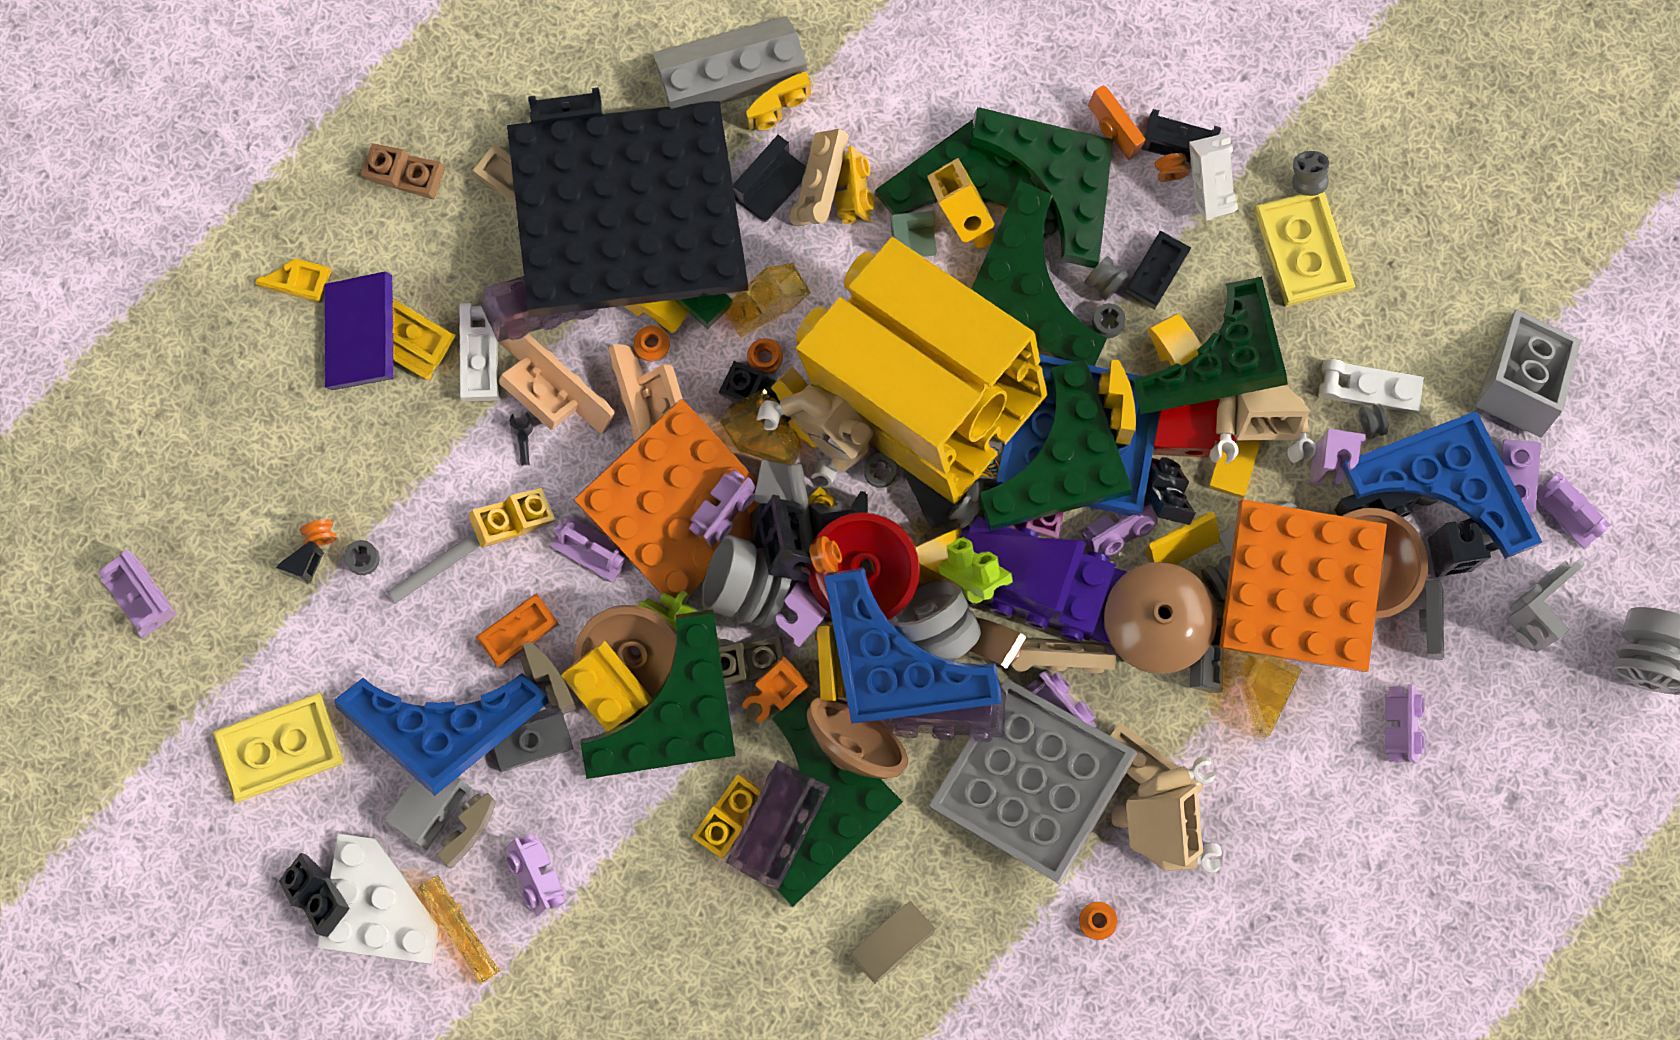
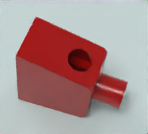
(1187, 430)

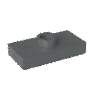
(1432, 619)
(1208, 670)
(534, 742)

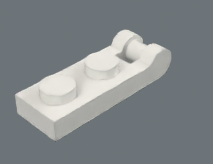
(477, 357)
(1371, 386)

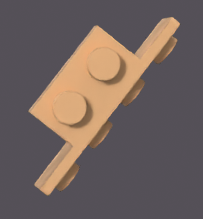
(550, 388)
(643, 395)

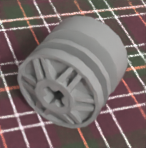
(741, 583)
(1654, 650)

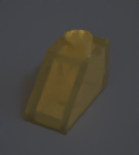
(1266, 690)

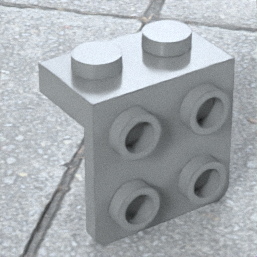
(1533, 619)

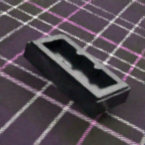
(1157, 270)

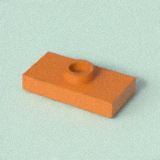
(1115, 122)
(521, 625)

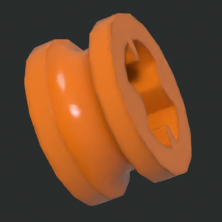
(1172, 167)
(318, 532)

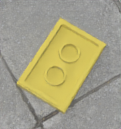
(1304, 248)
(278, 747)

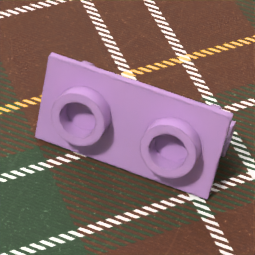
(1522, 465)
(733, 498)
(1571, 510)
(1110, 536)
(588, 548)
(1055, 691)
(1406, 738)
(537, 888)

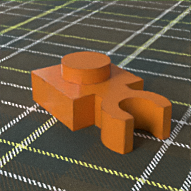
(777, 686)

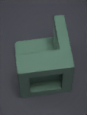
(915, 231)

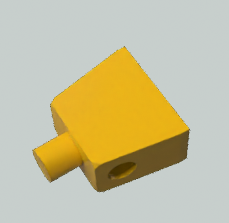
(962, 204)

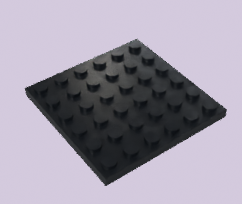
(626, 209)

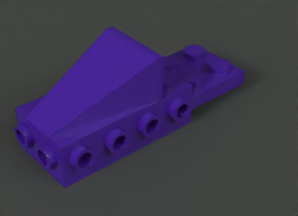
(1051, 580)

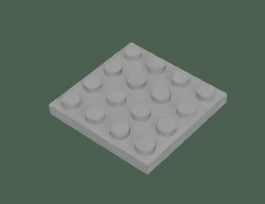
(1036, 785)

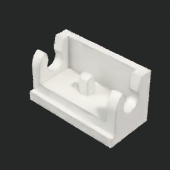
(1213, 176)

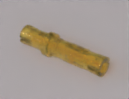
(452, 919)

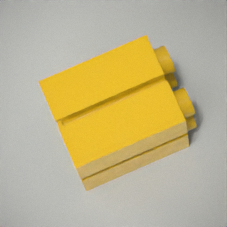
(924, 366)

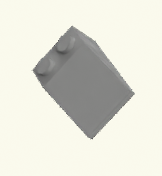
(1529, 374)

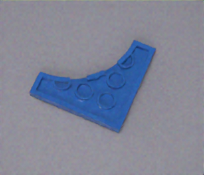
(1455, 466)
(887, 672)
(440, 739)

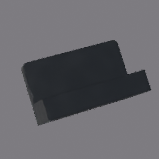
(769, 179)

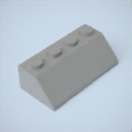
(731, 64)

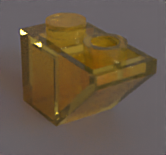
(768, 297)
(750, 437)

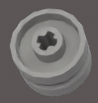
(939, 620)

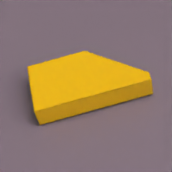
(298, 279)
(1235, 476)

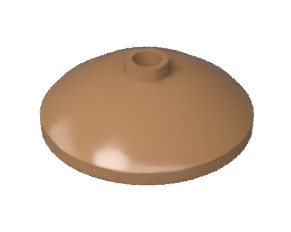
(1403, 561)
(633, 626)
(1154, 642)
(861, 747)

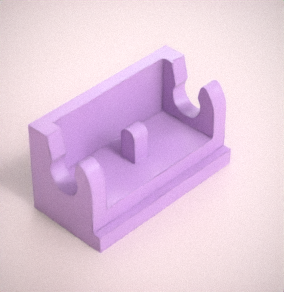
(1332, 451)
(136, 593)
(807, 608)

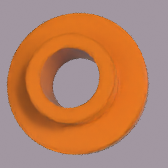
(769, 346)
(654, 353)
(825, 555)
(1087, 926)

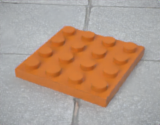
(654, 492)
(1303, 586)

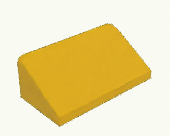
(1185, 541)

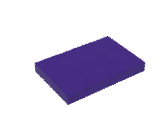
(359, 331)

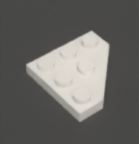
(384, 909)

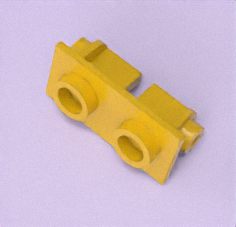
(857, 198)

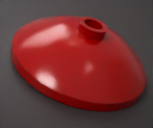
(886, 546)

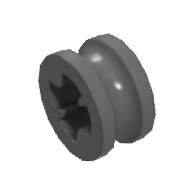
(1108, 308)
(1373, 420)
(888, 478)
(964, 510)
(352, 563)

